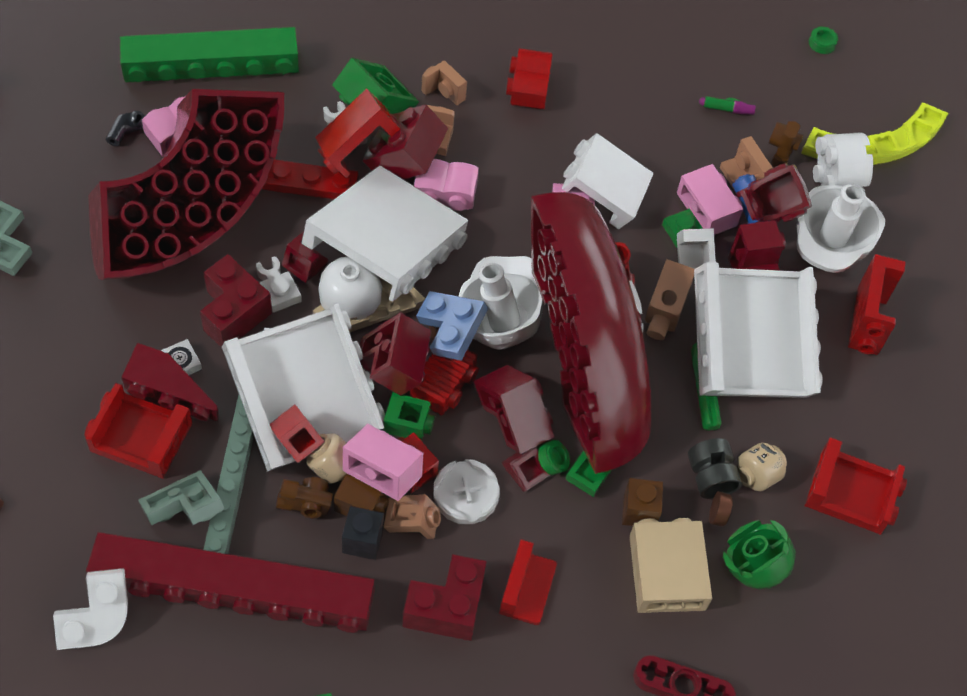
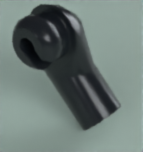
(123, 125)

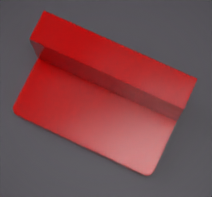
(528, 585)

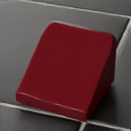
(525, 469)

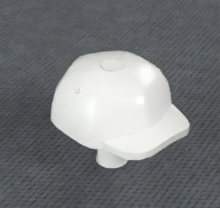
(838, 227)
(511, 300)

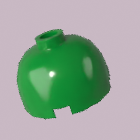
(760, 554)

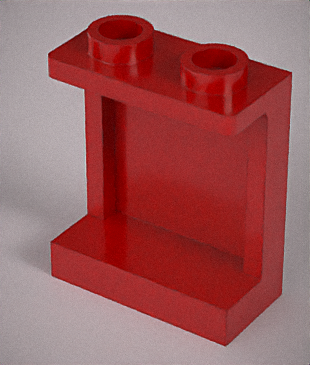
(351, 128)
(868, 326)
(137, 432)
(855, 489)

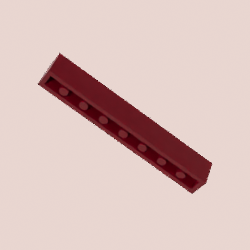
(236, 582)

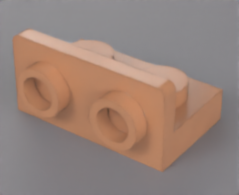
(748, 160)

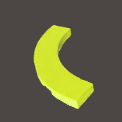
(898, 143)

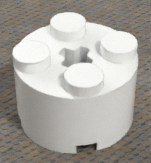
(843, 160)

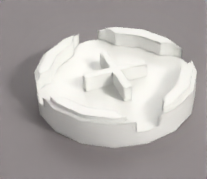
(466, 491)

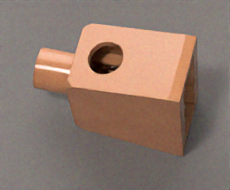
(668, 299)

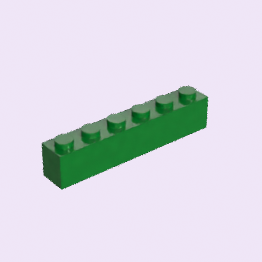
(209, 54)

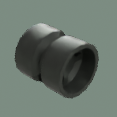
(714, 468)

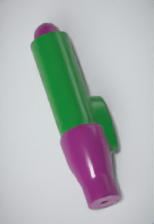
(729, 104)

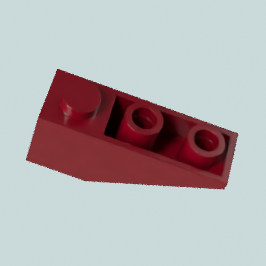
(162, 378)

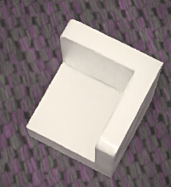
(696, 247)

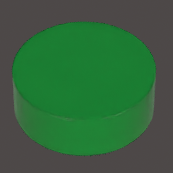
(823, 40)
(554, 457)

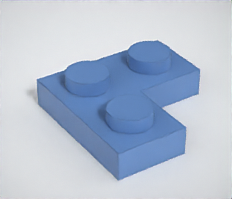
(457, 322)

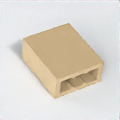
(670, 566)

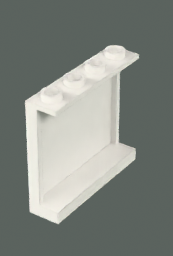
(388, 229)
(757, 332)
(308, 366)

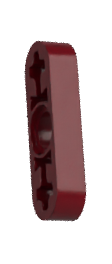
(663, 666)

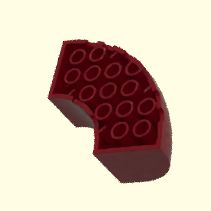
(196, 190)
(592, 328)

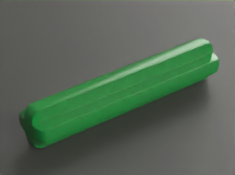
(708, 404)

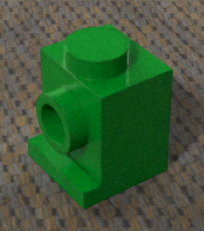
(407, 416)

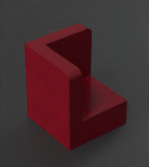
(302, 260)

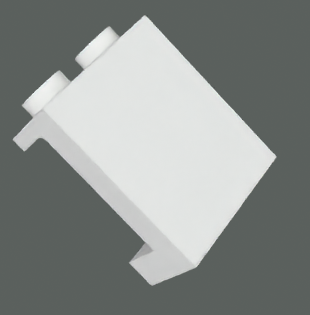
(608, 178)

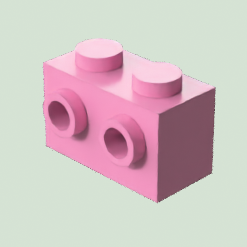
(710, 199)
(382, 462)

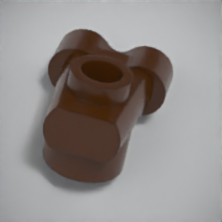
(786, 140)
(309, 498)

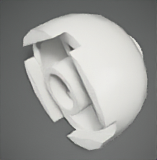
(351, 287)

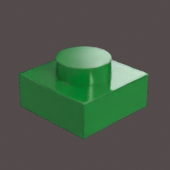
(679, 221)
(583, 476)

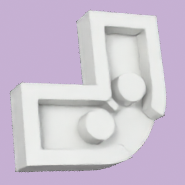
(101, 620)

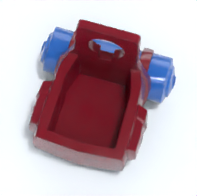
(775, 196)

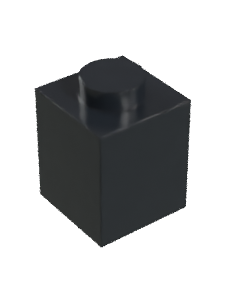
(362, 533)

